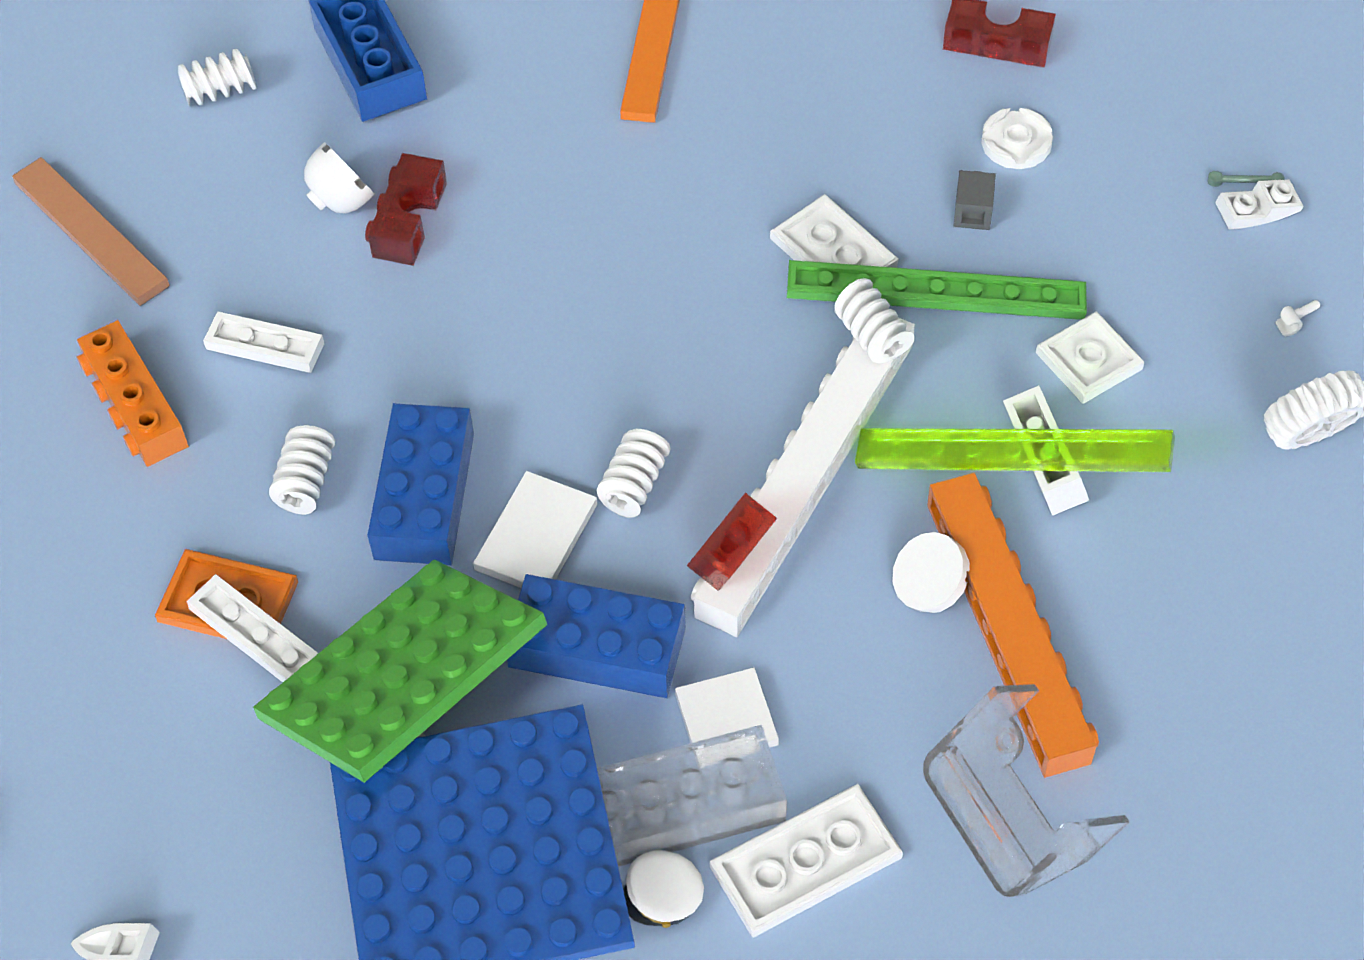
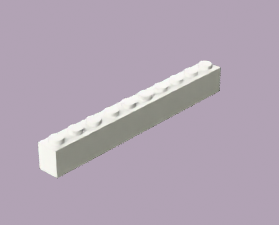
(800, 480)

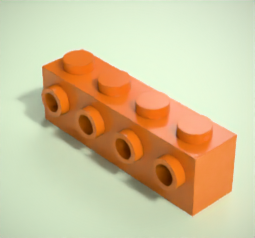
(132, 393)

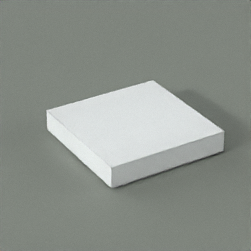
(1089, 357)
(725, 706)

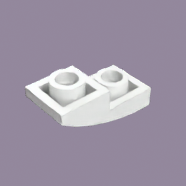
(1264, 204)

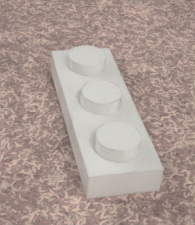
(264, 342)

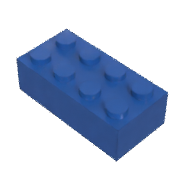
(369, 55)
(421, 484)
(602, 636)

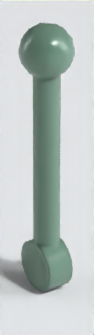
(1216, 178)

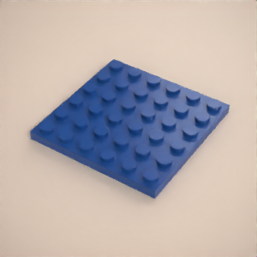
(484, 847)

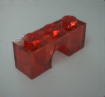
(1021, 42)
(412, 185)

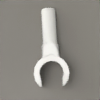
(1290, 318)

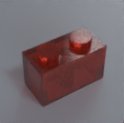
(731, 541)

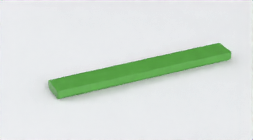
(943, 289)

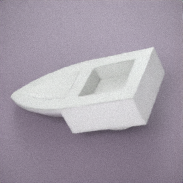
(117, 942)

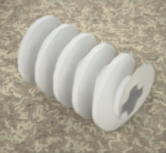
(216, 77)
(873, 321)
(301, 469)
(633, 472)

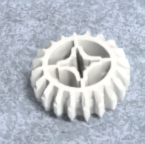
(1316, 410)

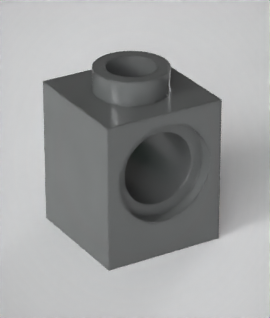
(974, 200)

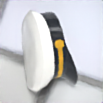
(662, 888)

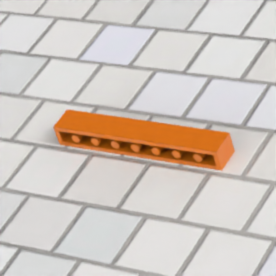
(1012, 626)

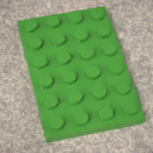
(399, 669)

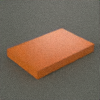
(264, 587)

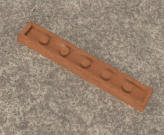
(91, 231)

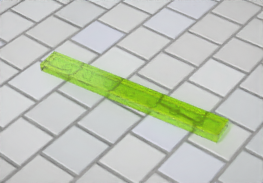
(1016, 449)

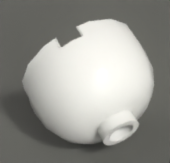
(334, 182)

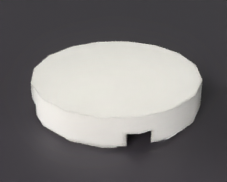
(1017, 138)
(930, 572)

